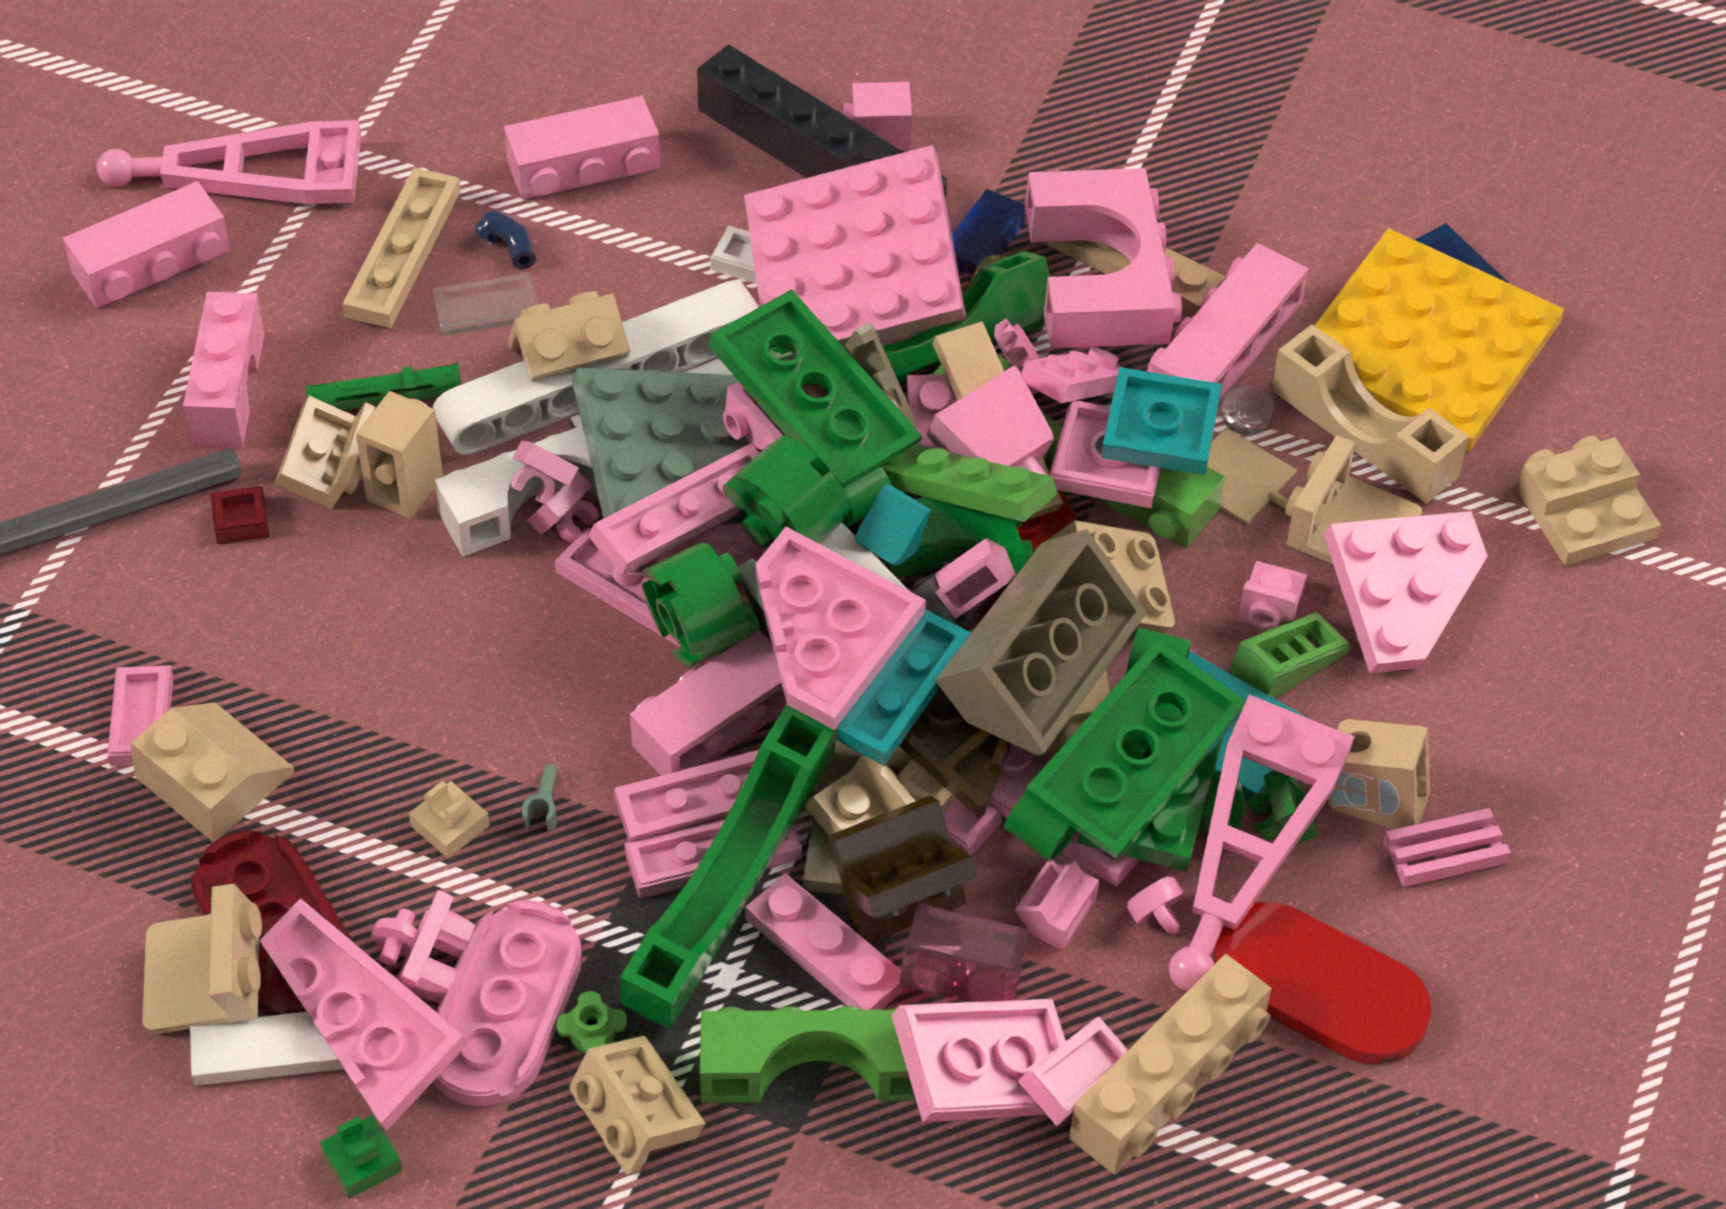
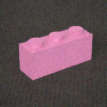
(582, 147)
(147, 244)
(710, 708)

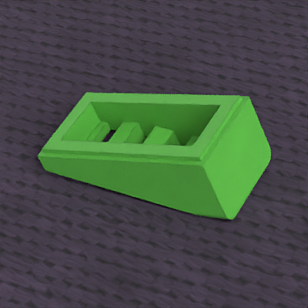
(1273, 664)

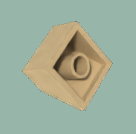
(207, 766)

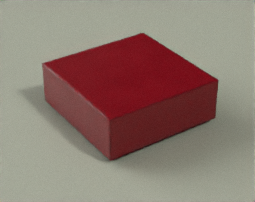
(239, 514)

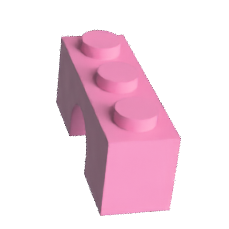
(224, 352)

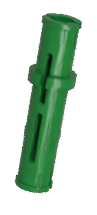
(409, 383)

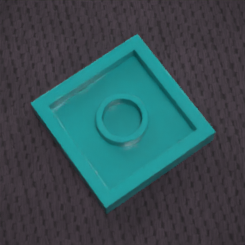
(1161, 421)

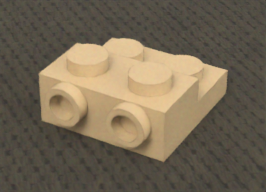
(1587, 500)

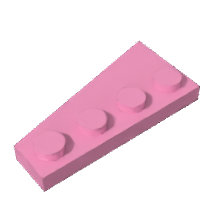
(370, 1020)

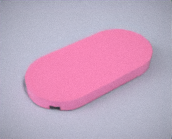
(508, 1000)

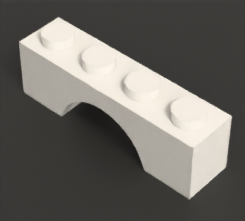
(481, 503)

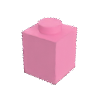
(883, 110)

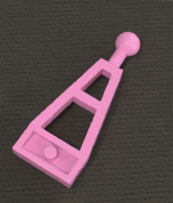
(328, 172)
(1291, 747)

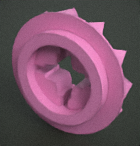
(1015, 346)

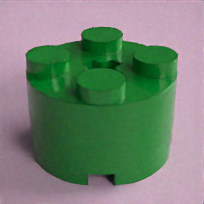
(786, 491)
(698, 603)

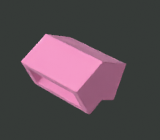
(974, 577)
(1057, 902)

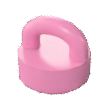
(1157, 902)

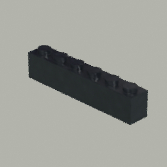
(784, 117)

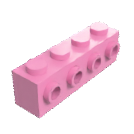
(1235, 320)

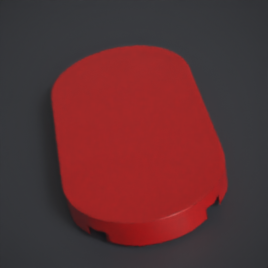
(1330, 983)

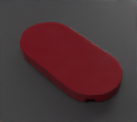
(274, 879)

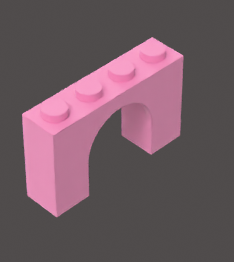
(1120, 212)

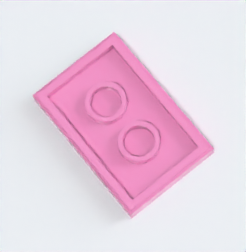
(973, 1053)

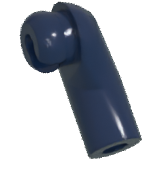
(514, 234)

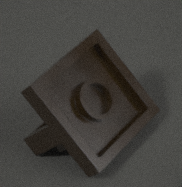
(896, 864)

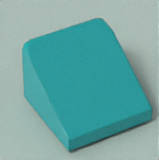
(893, 526)

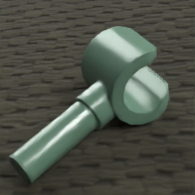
(543, 799)

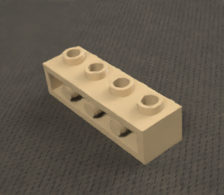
(1170, 1064)

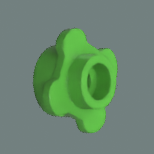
(585, 1036)

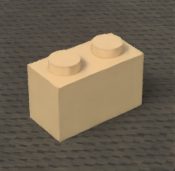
(399, 454)

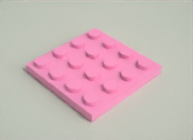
(861, 246)

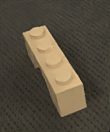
(1321, 383)

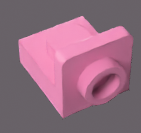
(1271, 596)

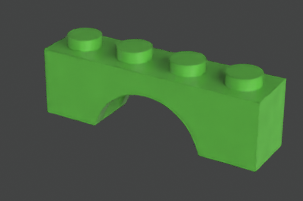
(751, 1048)

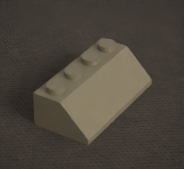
(1043, 643)

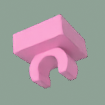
(544, 466)
(562, 507)

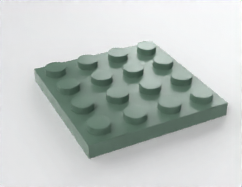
(651, 430)

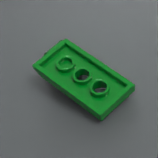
(849, 428)
(1103, 790)
(1174, 830)

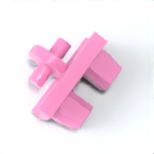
(438, 929)

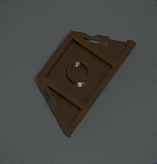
(957, 753)

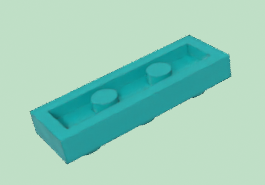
(901, 689)

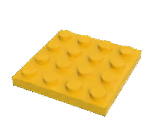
(1437, 333)

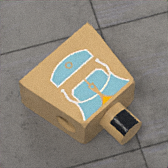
(1384, 773)

